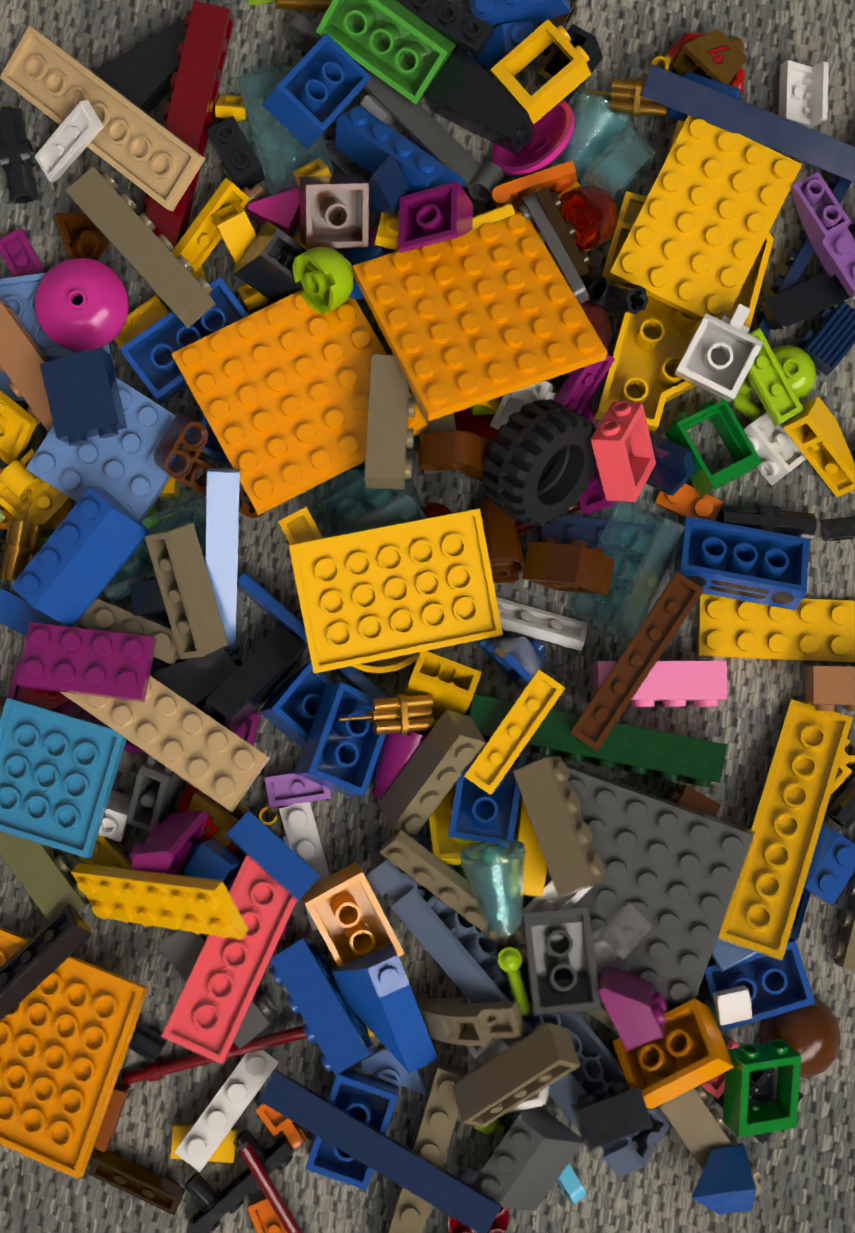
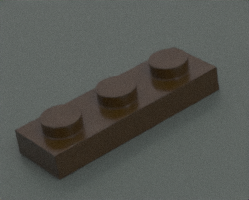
(565, 231)
(137, 1181)

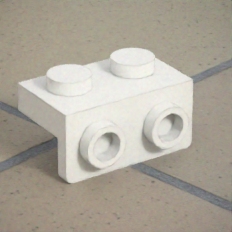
(804, 93)

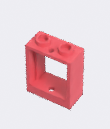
(623, 451)

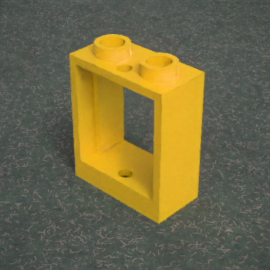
(558, 86)

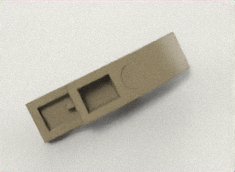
(470, 1023)

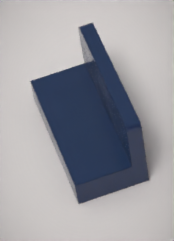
(672, 466)

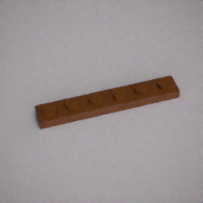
(636, 661)

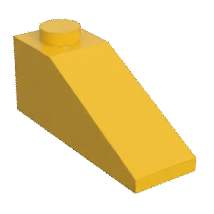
(823, 445)

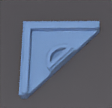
(388, 1068)

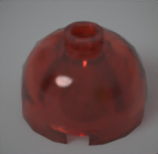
(591, 214)

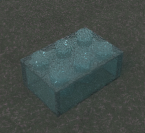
(361, 508)

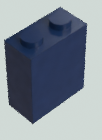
(83, 397)

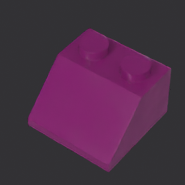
(434, 216)
(170, 843)
(633, 1006)

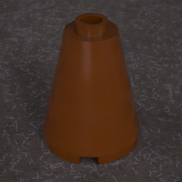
(502, 542)

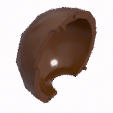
(810, 1032)

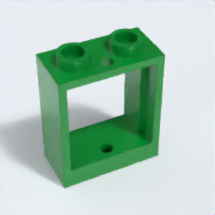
(732, 436)
(767, 1116)

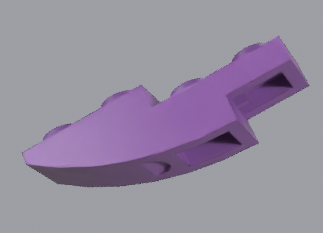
(827, 228)

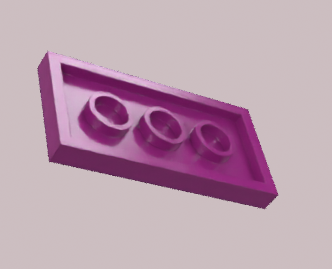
(86, 662)

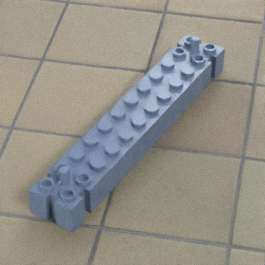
(472, 964)

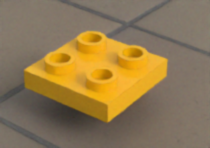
(44, 501)

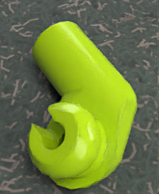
(743, 402)

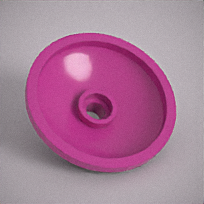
(547, 143)
(90, 323)

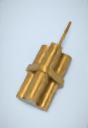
(626, 98)
(21, 545)
(399, 714)

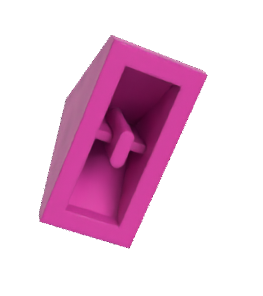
(280, 210)

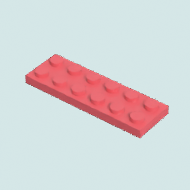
(230, 968)

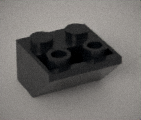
(269, 264)

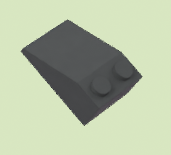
(560, 962)

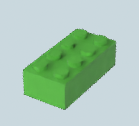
(388, 43)

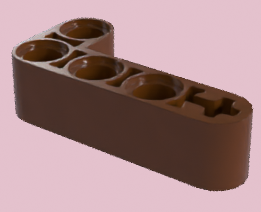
(453, 451)
(188, 458)

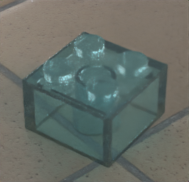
(620, 164)

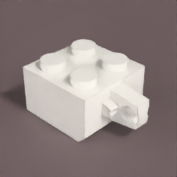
(720, 354)

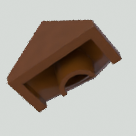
(80, 236)

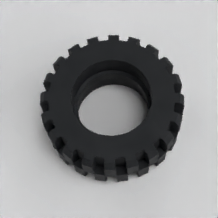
(540, 462)

